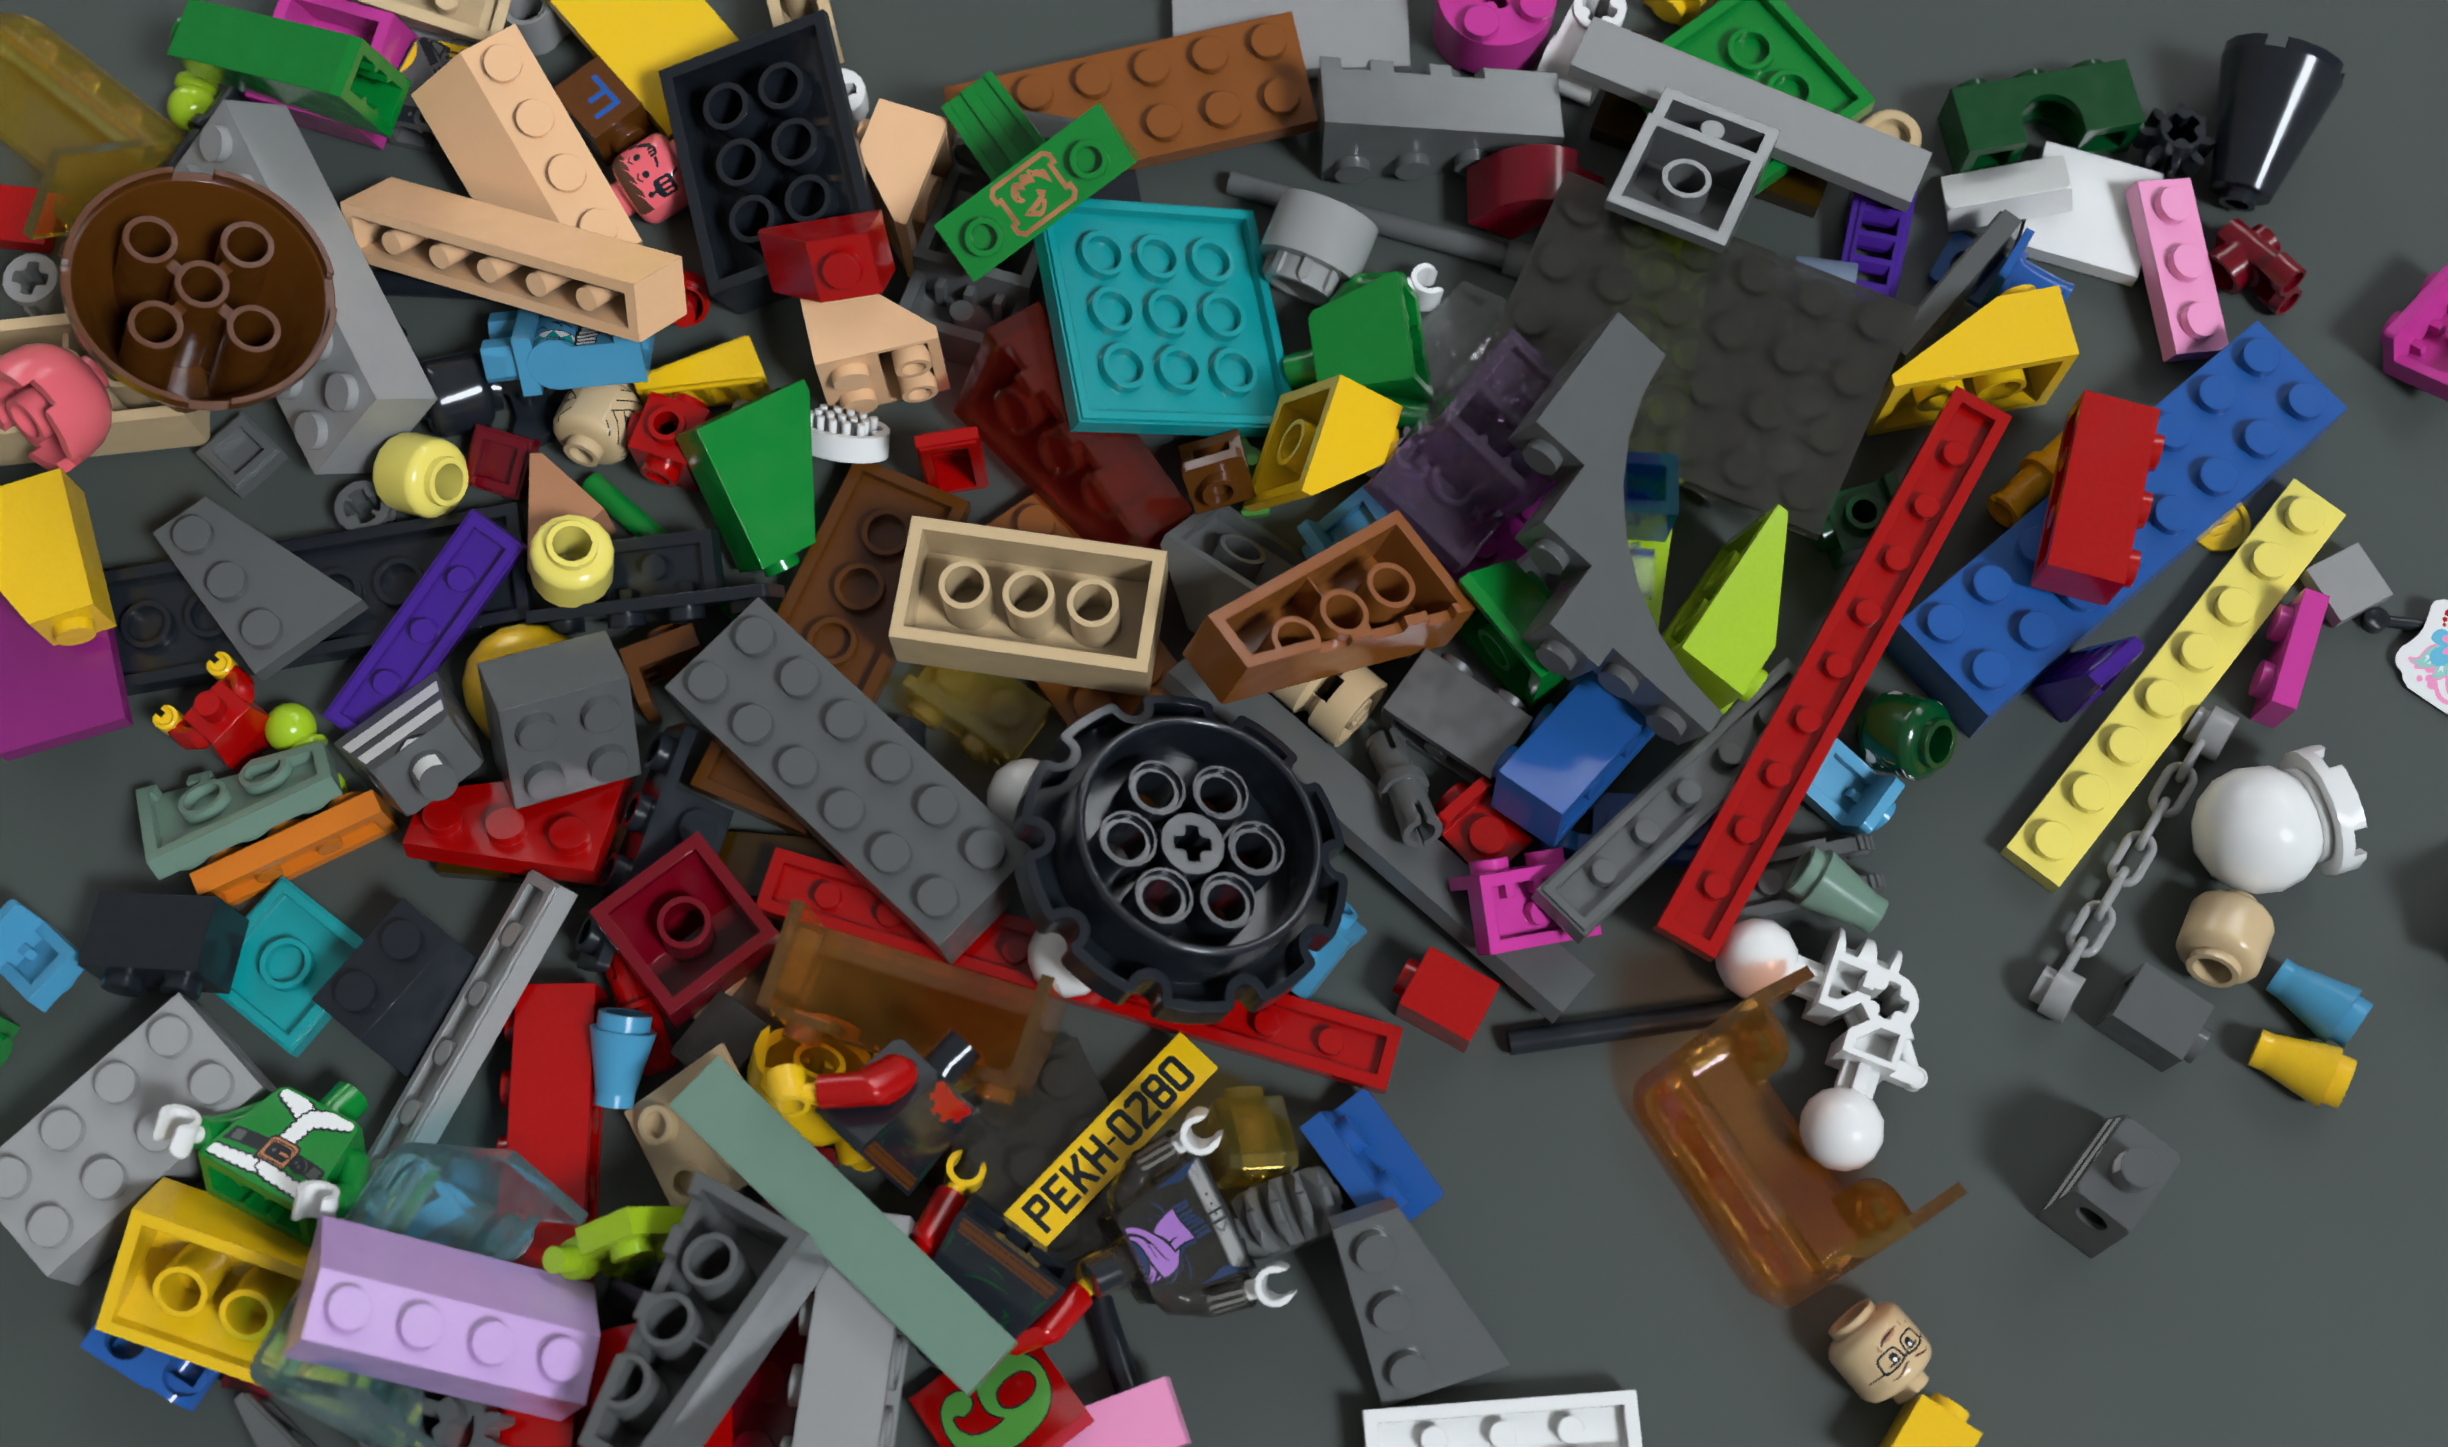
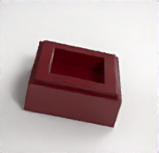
(500, 461)

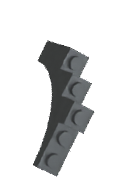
(1579, 534)

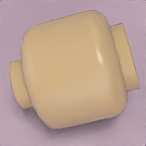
(2225, 937)

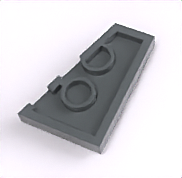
(254, 587)
(1406, 1307)

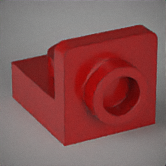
(1475, 828)

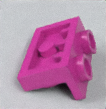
(1502, 902)

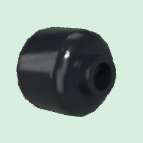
(462, 394)

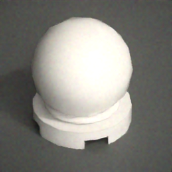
(2273, 825)

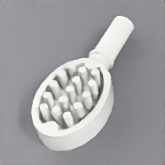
(846, 436)

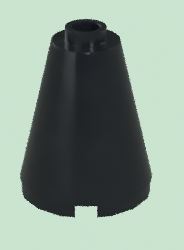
(2267, 114)

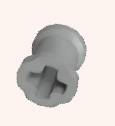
(34, 284)

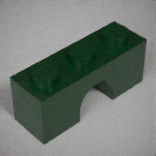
(2086, 104)

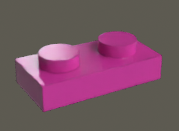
(2294, 635)

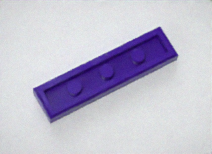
(430, 619)

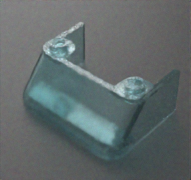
(435, 1193)

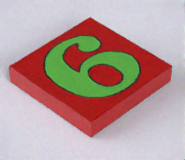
(1015, 1406)

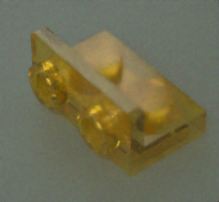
(987, 711)

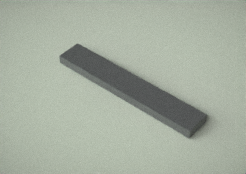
(1658, 818)

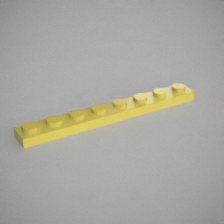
(2172, 686)

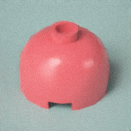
(55, 403)

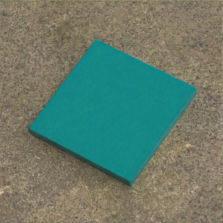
(1161, 319)

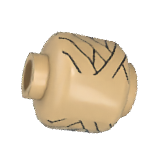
(595, 423)

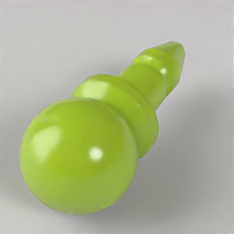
(189, 97)
(292, 727)

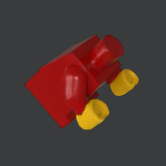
(221, 718)

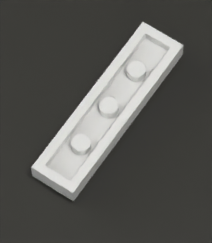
(1544, 1421)

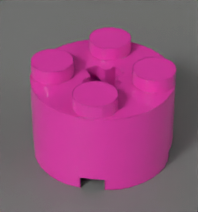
(1492, 32)

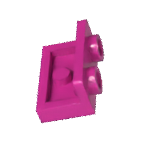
(2418, 338)

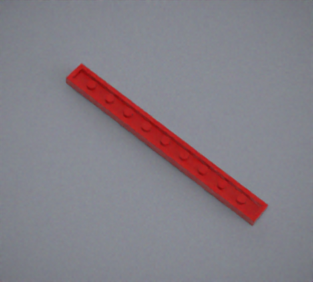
(1831, 675)
(1285, 1033)

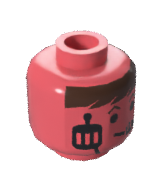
(650, 179)

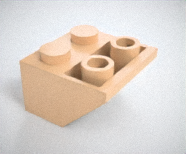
(873, 353)

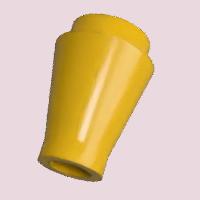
(2305, 1067)

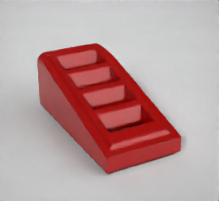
(953, 459)

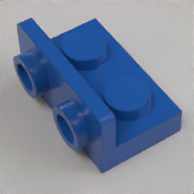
(1372, 1156)

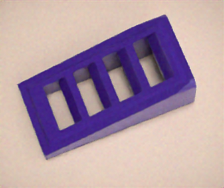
(1874, 213)
(2084, 676)

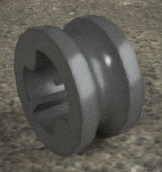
(349, 500)

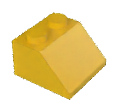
(1323, 439)

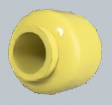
(420, 475)
(571, 561)

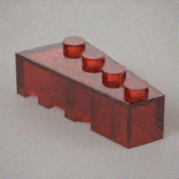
(1095, 481)

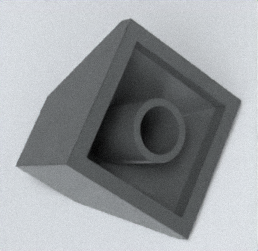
(1222, 558)

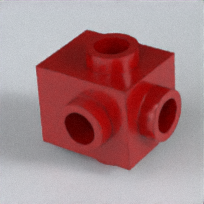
(653, 438)

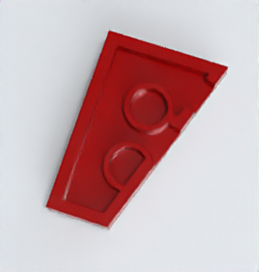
(555, 837)

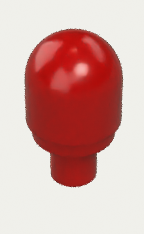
(696, 299)

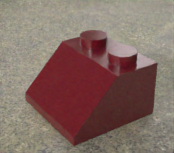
(686, 929)

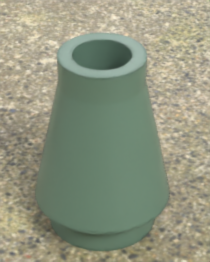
(1832, 888)

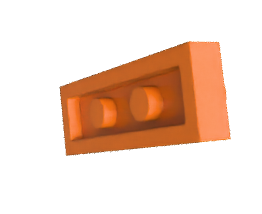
(296, 848)

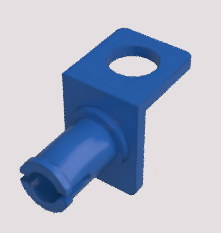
(2008, 273)

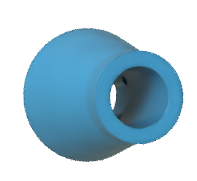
(2320, 1002)
(619, 1054)

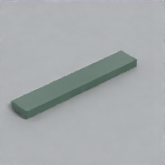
(844, 1225)

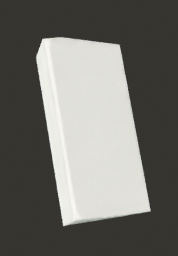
(2021, 188)

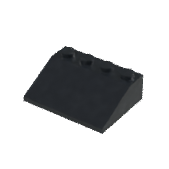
(763, 146)

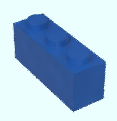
(1568, 759)

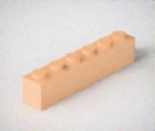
(518, 258)

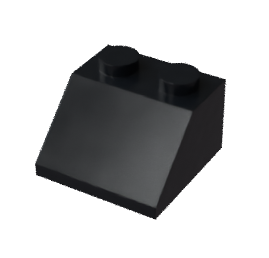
(398, 986)

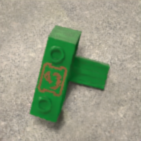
(1030, 177)

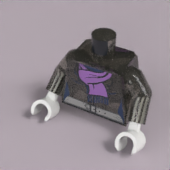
(1175, 1234)

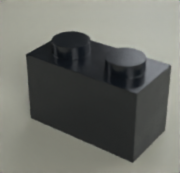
(163, 944)

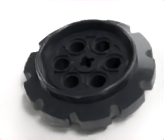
(1179, 859)

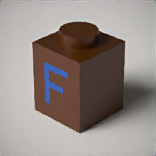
(603, 110)

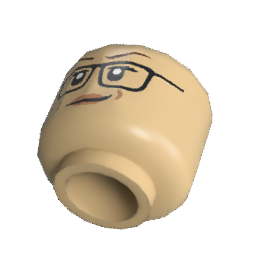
(1879, 1352)

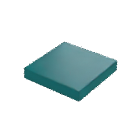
(285, 961)

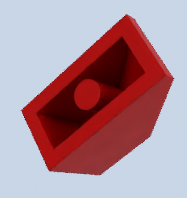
(829, 257)

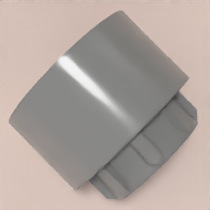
(1314, 245)

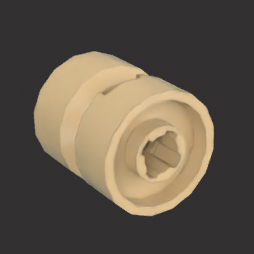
(1344, 710)

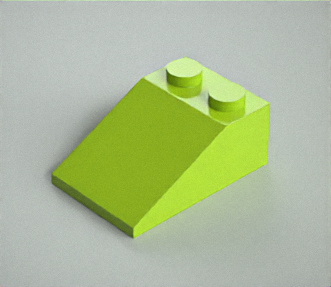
(1733, 614)

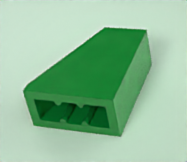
(758, 477)

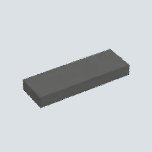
(1959, 284)

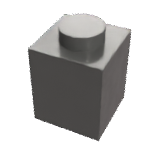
(2156, 1018)

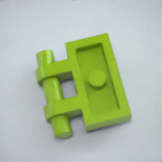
(615, 1243)

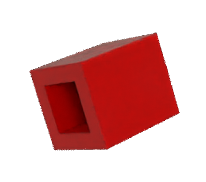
(1444, 998)

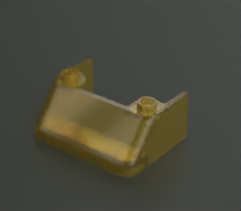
(71, 123)

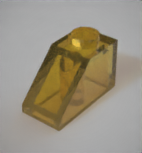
(1255, 1138)

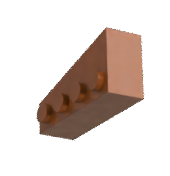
(1332, 614)

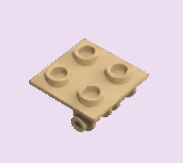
(671, 1144)

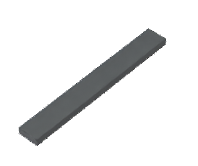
(1541, 975)

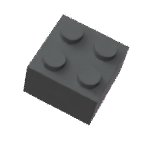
(560, 718)

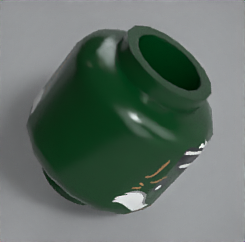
(1906, 735)

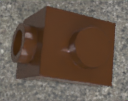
(1216, 471)
(658, 660)

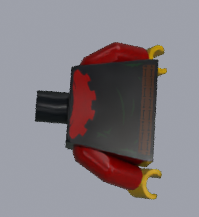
(891, 1111)
(1000, 1264)

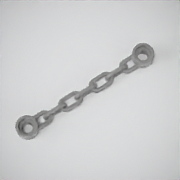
(2059, 989)

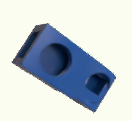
(164, 1374)

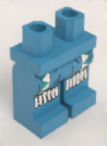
(559, 354)

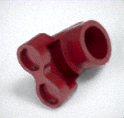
(2254, 259)

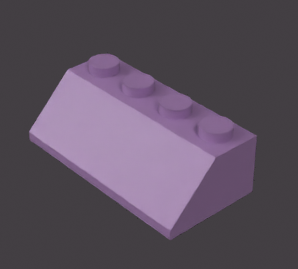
(445, 1320)

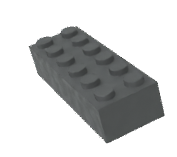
(853, 779)

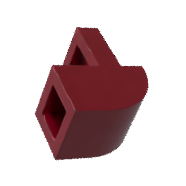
(1517, 187)

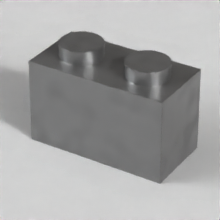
(1455, 717)

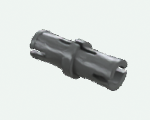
(1403, 788)

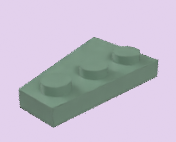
(215, 814)

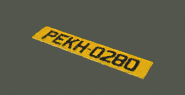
(1109, 1140)

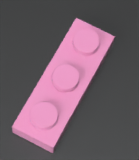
(2176, 269)

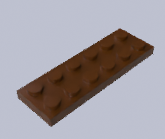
(842, 605)

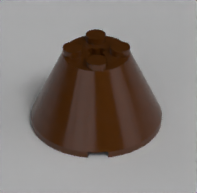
(198, 288)

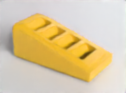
(712, 376)

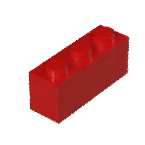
(2098, 498)

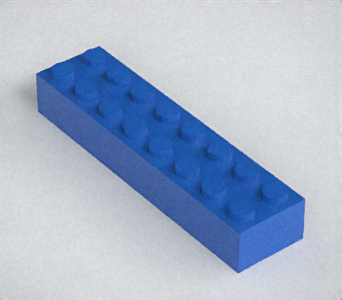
(2225, 438)

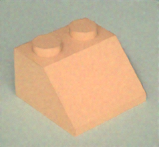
(905, 166)

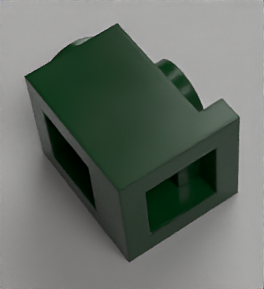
(1844, 535)

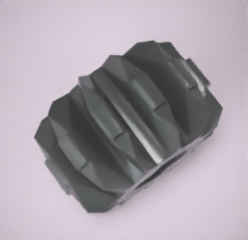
(1287, 1212)

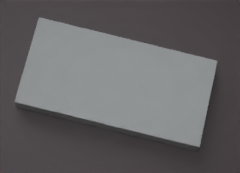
(1328, 28)

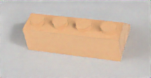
(516, 138)

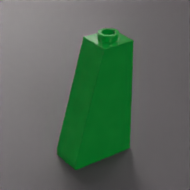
(291, 64)

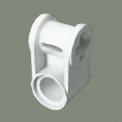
(1567, 40)

